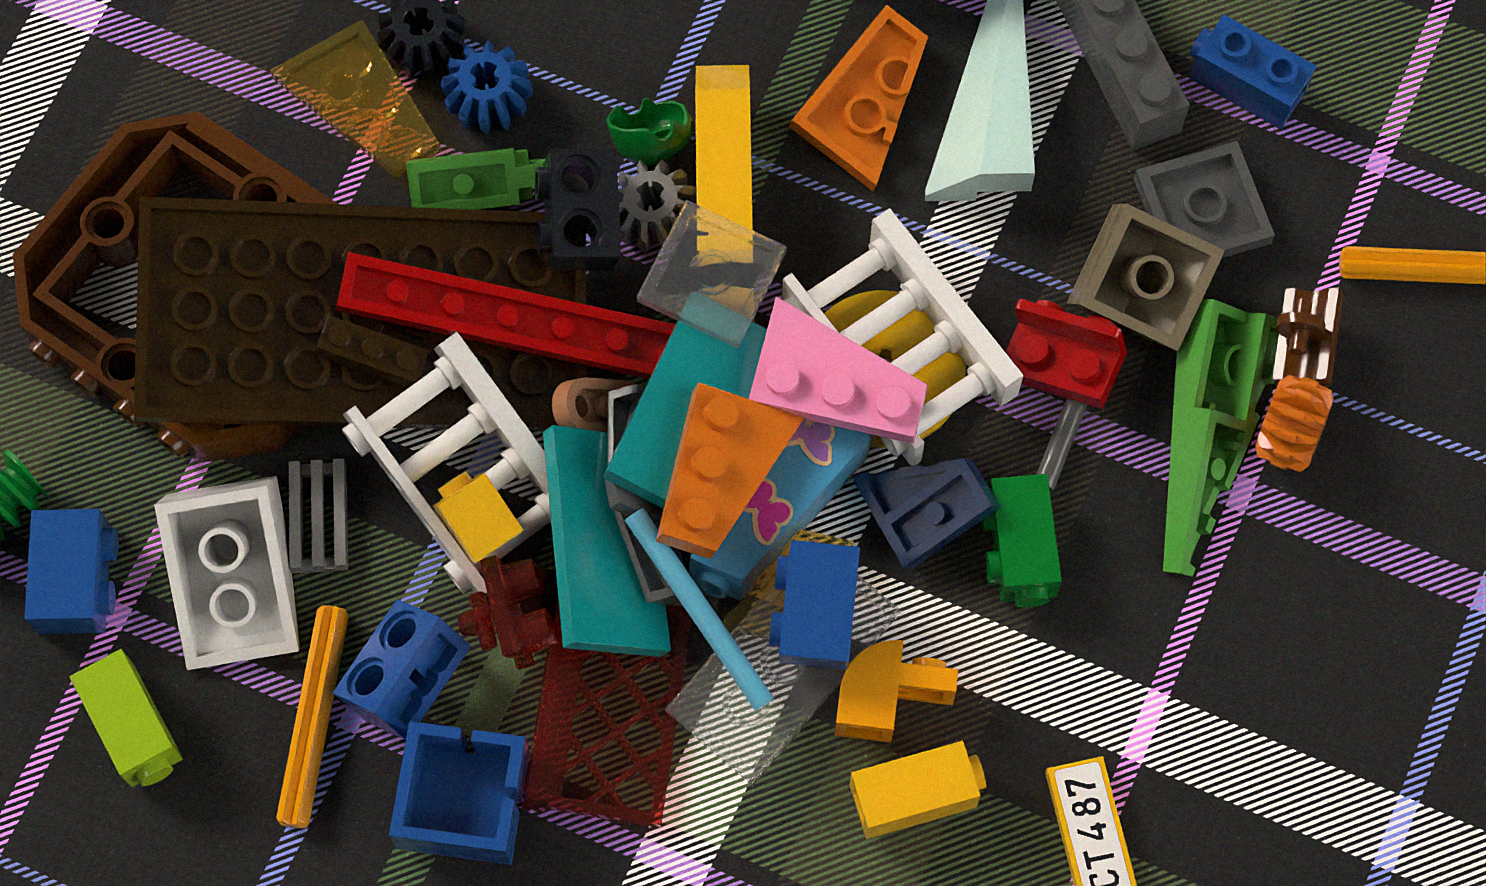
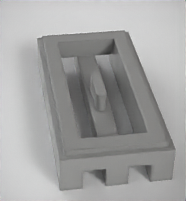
(317, 471)

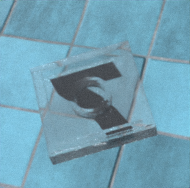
(711, 274)

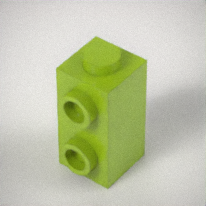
(127, 719)

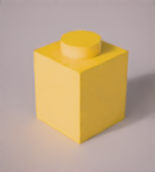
(476, 515)

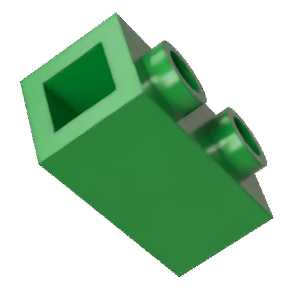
(1023, 541)

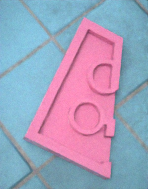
(833, 379)

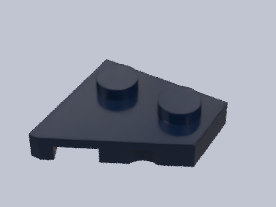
(926, 505)

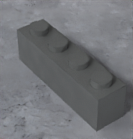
(1128, 68)

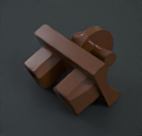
(1308, 334)

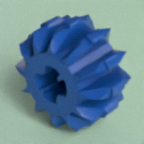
(489, 104)

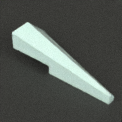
(990, 123)

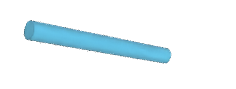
(699, 610)

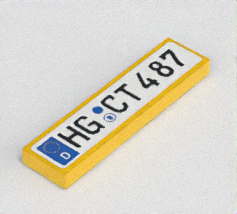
(1090, 824)

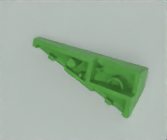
(1216, 391)

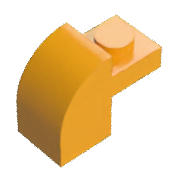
(879, 679)

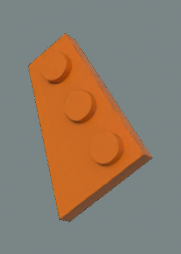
(863, 97)
(719, 466)

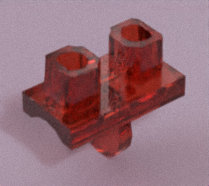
(517, 633)

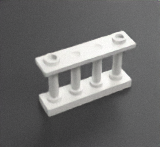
(926, 290)
(488, 414)

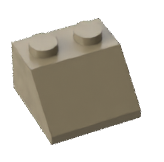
(1145, 276)

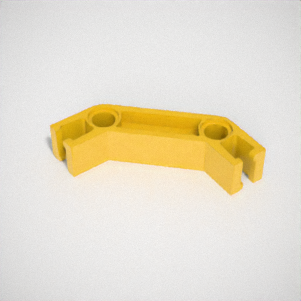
(724, 142)

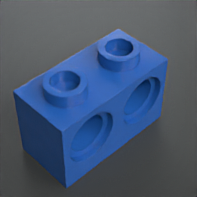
(402, 668)

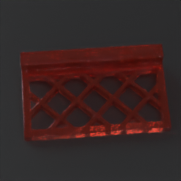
(554, 734)

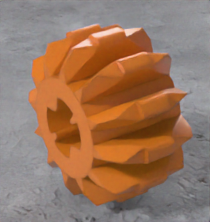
(1294, 423)

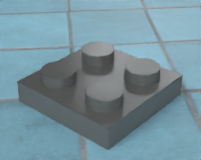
(1208, 197)

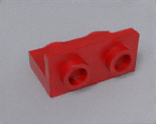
(1066, 352)

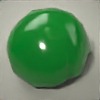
(652, 132)

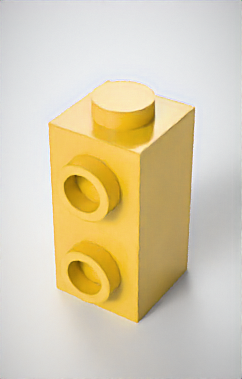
(917, 789)

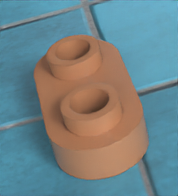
(584, 402)

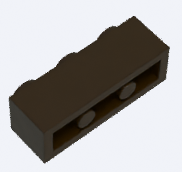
(371, 352)

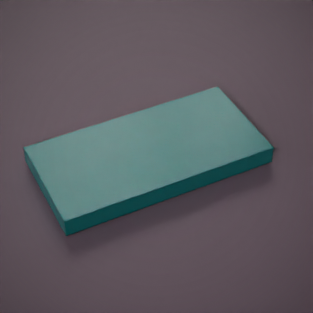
(653, 435)
(594, 573)

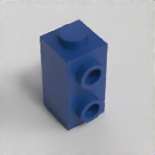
(1250, 70)

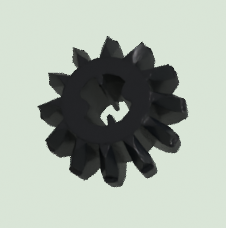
(408, 48)

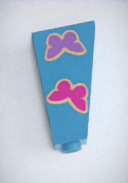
(791, 495)

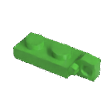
(472, 179)

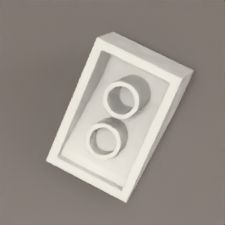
(229, 572)

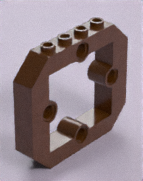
(70, 247)

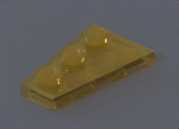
(360, 97)

